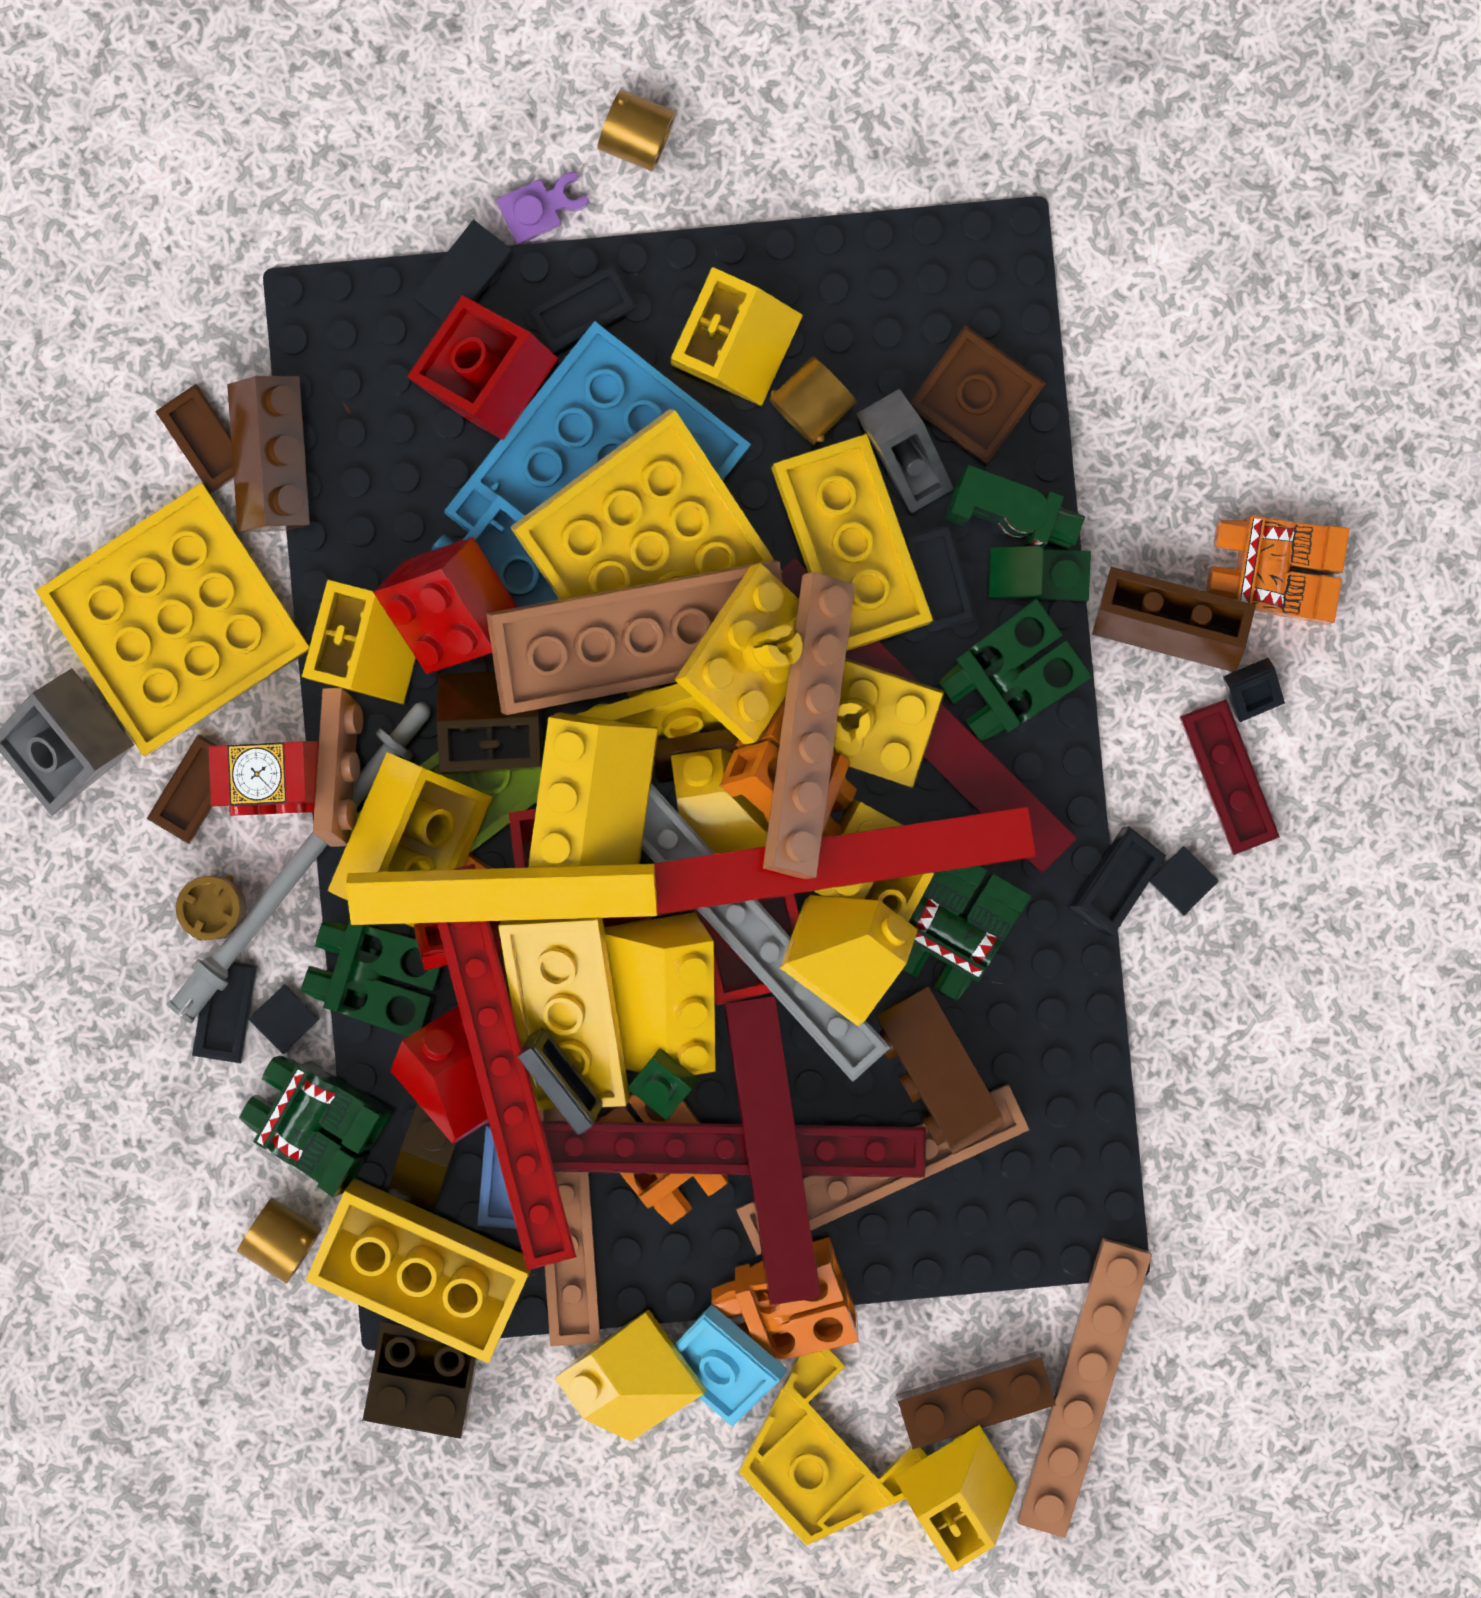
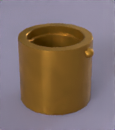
(636, 130)
(813, 400)
(210, 907)
(279, 1240)

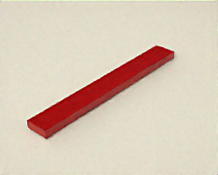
(848, 860)
(507, 1092)

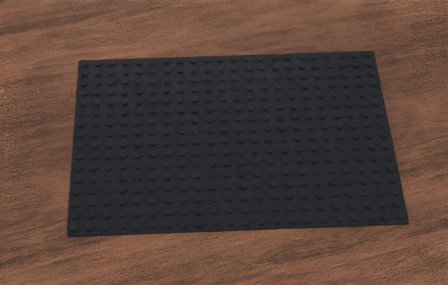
(1049, 1012)

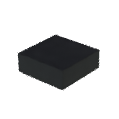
(1253, 689)
(1183, 881)
(284, 1019)

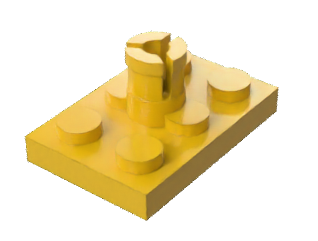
(746, 655)
(662, 707)
(884, 722)

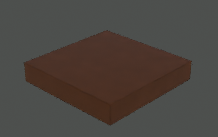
(976, 394)

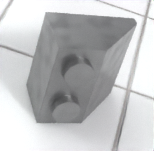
(62, 741)

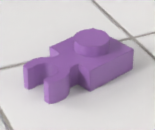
(533, 210)

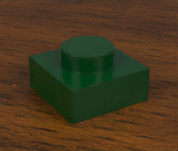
(663, 1084)

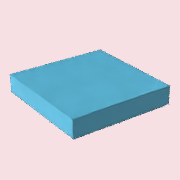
(728, 1364)

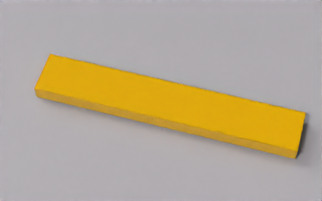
(502, 894)

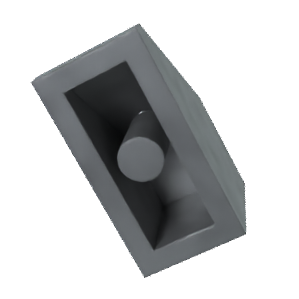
(905, 450)

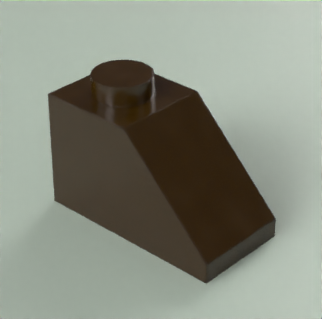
(422, 1162)

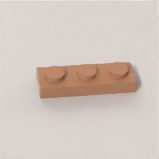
(337, 767)

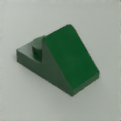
(1039, 574)

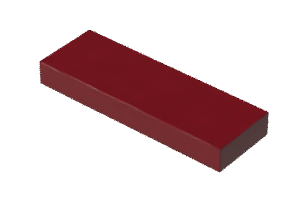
(1229, 777)

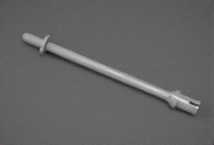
(213, 971)

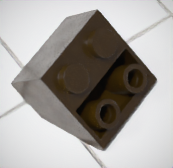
(477, 734)
(419, 1383)

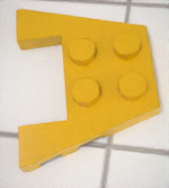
(808, 1468)

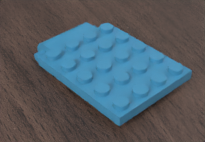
(575, 420)

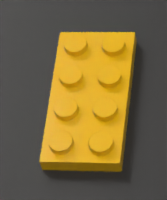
(853, 536)
(565, 985)

